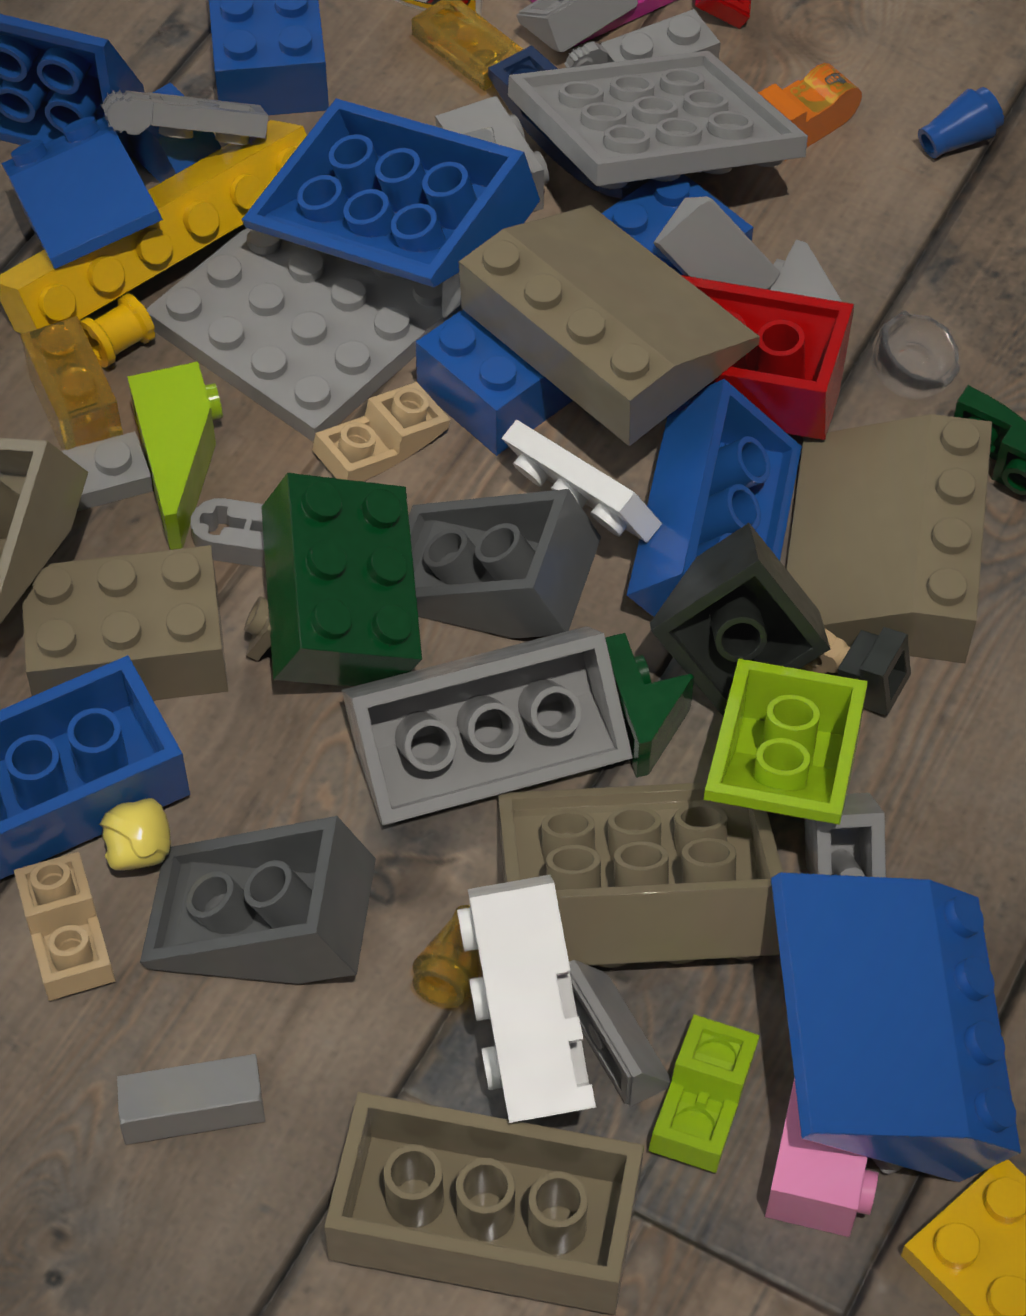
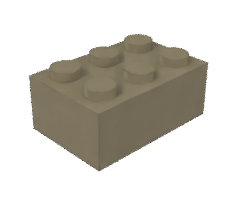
(138, 605)

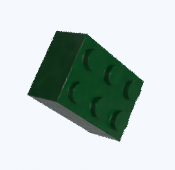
(339, 581)

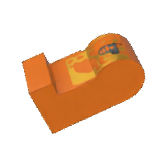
(817, 102)

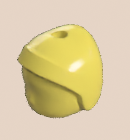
(136, 834)

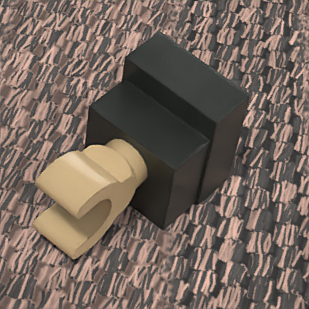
(872, 658)

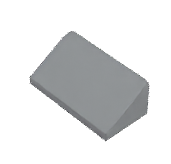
(568, 22)
(712, 247)
(616, 1036)
(190, 1099)

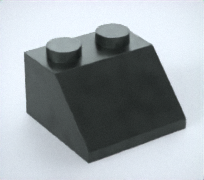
(735, 607)

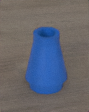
(964, 122)

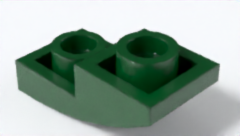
(1007, 436)

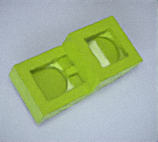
(704, 1093)

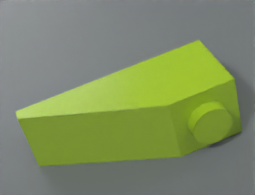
(178, 439)

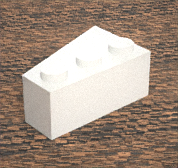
(526, 998)

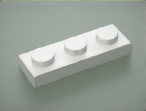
(611, 502)

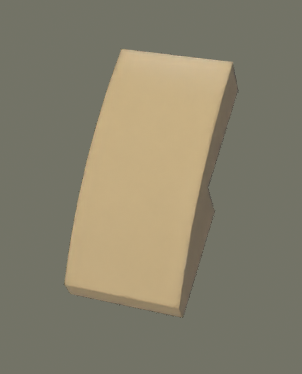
(389, 433)
(64, 926)

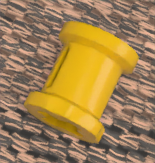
(118, 329)

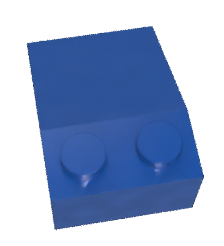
(80, 190)

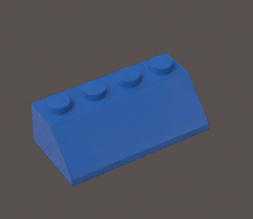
(713, 474)

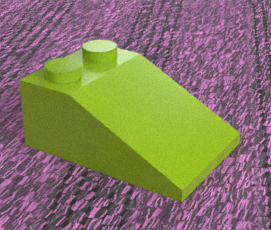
(787, 741)

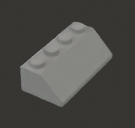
(488, 724)

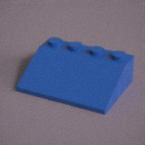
(55, 79)
(394, 193)
(894, 1022)

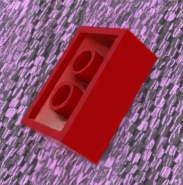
(799, 354)

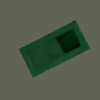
(649, 709)

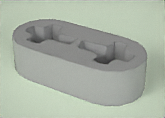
(240, 541)

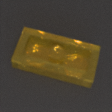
(463, 39)

